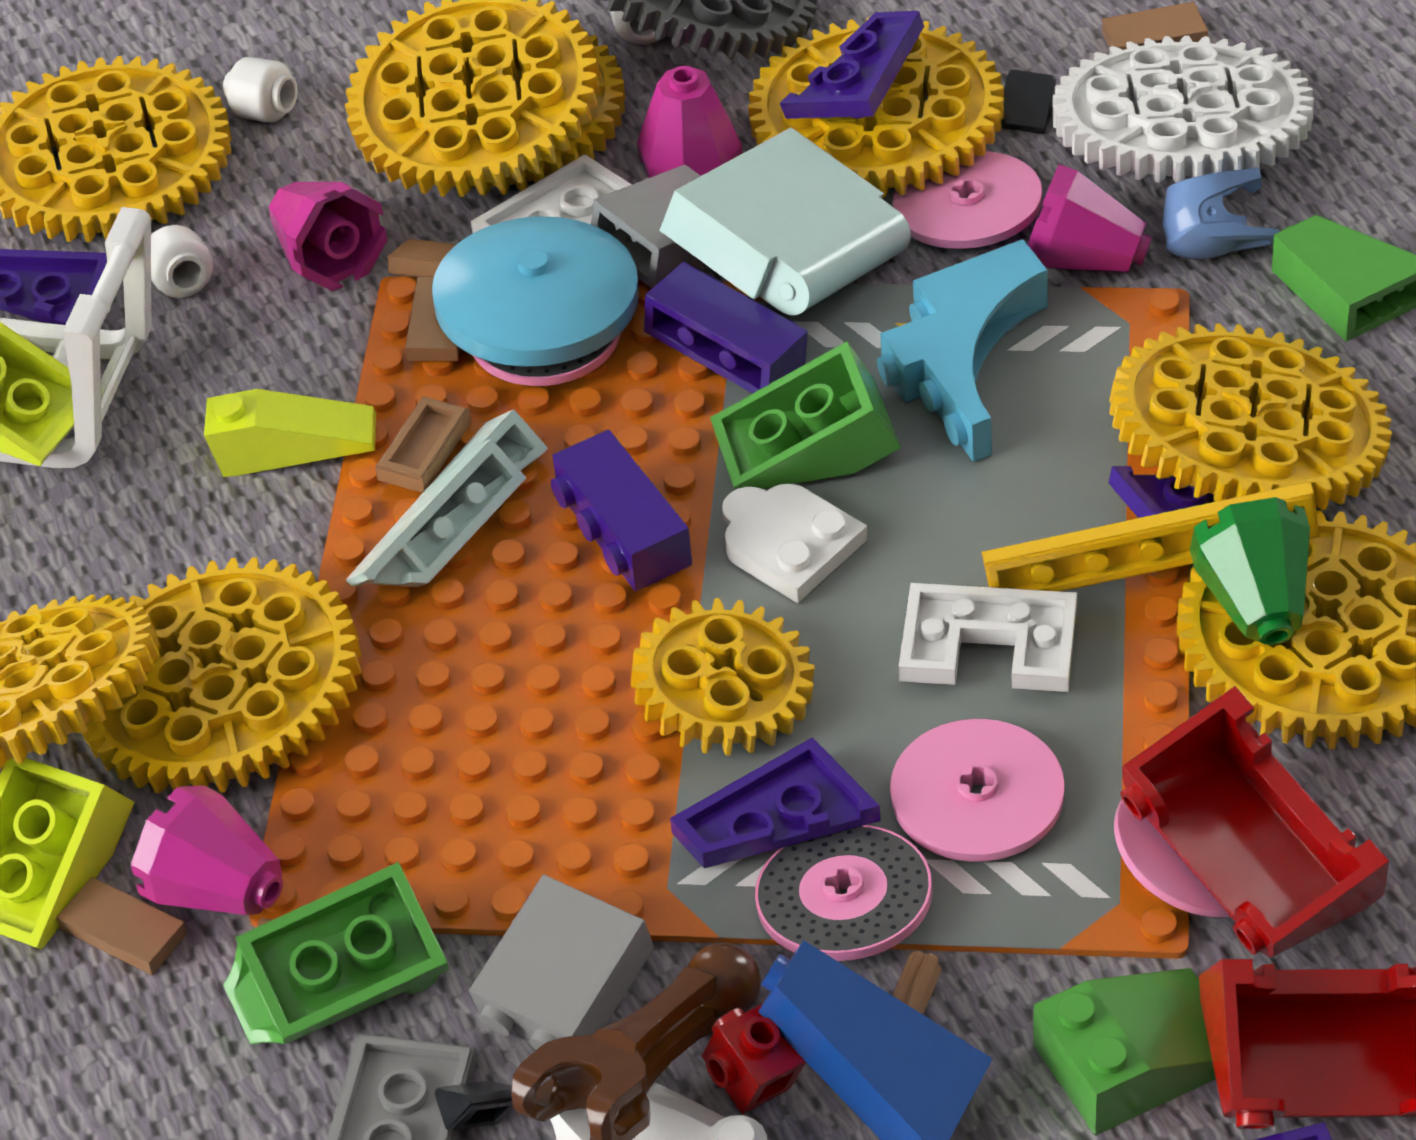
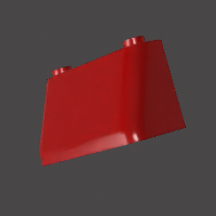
(1251, 829)
(1310, 1041)

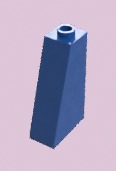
(871, 1048)

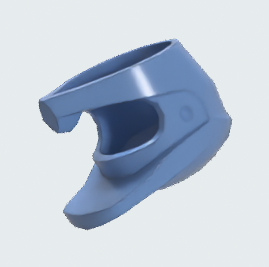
(1200, 225)

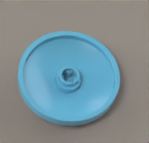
(535, 291)

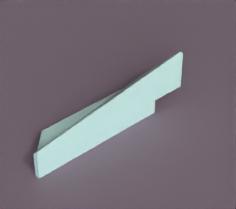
(453, 505)

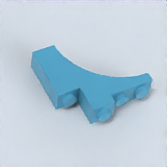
(954, 328)

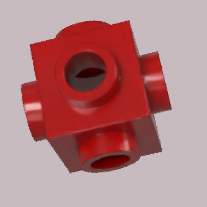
(750, 1058)

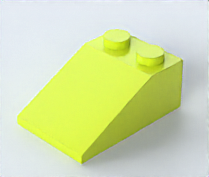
(33, 399)
(52, 841)

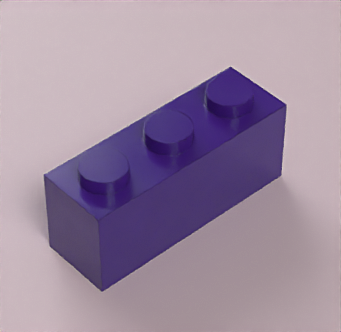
(723, 329)
(621, 510)

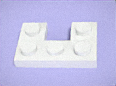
(1031, 620)

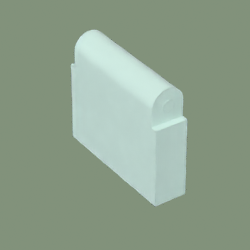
(786, 223)

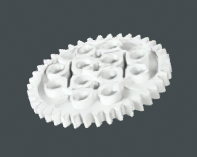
(1182, 108)

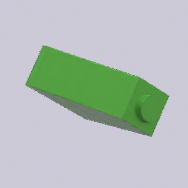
(1345, 274)

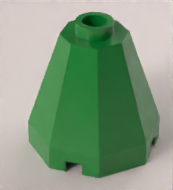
(1256, 566)

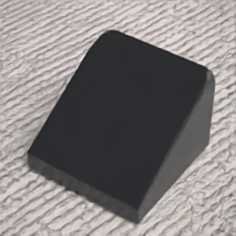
(1028, 101)
(474, 1104)

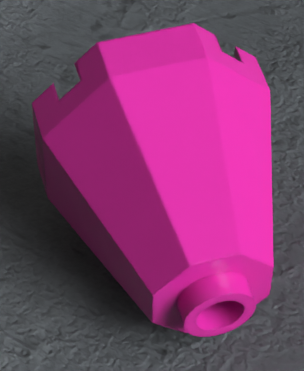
(686, 125)
(1086, 227)
(328, 230)
(205, 857)

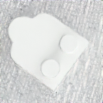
(788, 536)

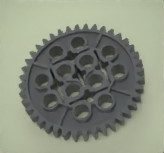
(723, 24)

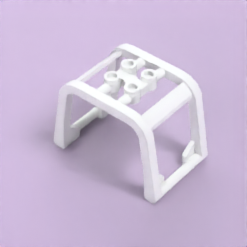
(83, 343)

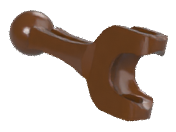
(621, 1061)

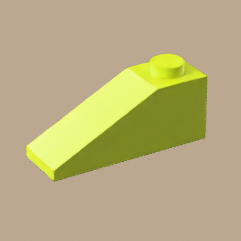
(279, 429)

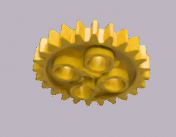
(722, 676)

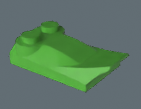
(333, 959)

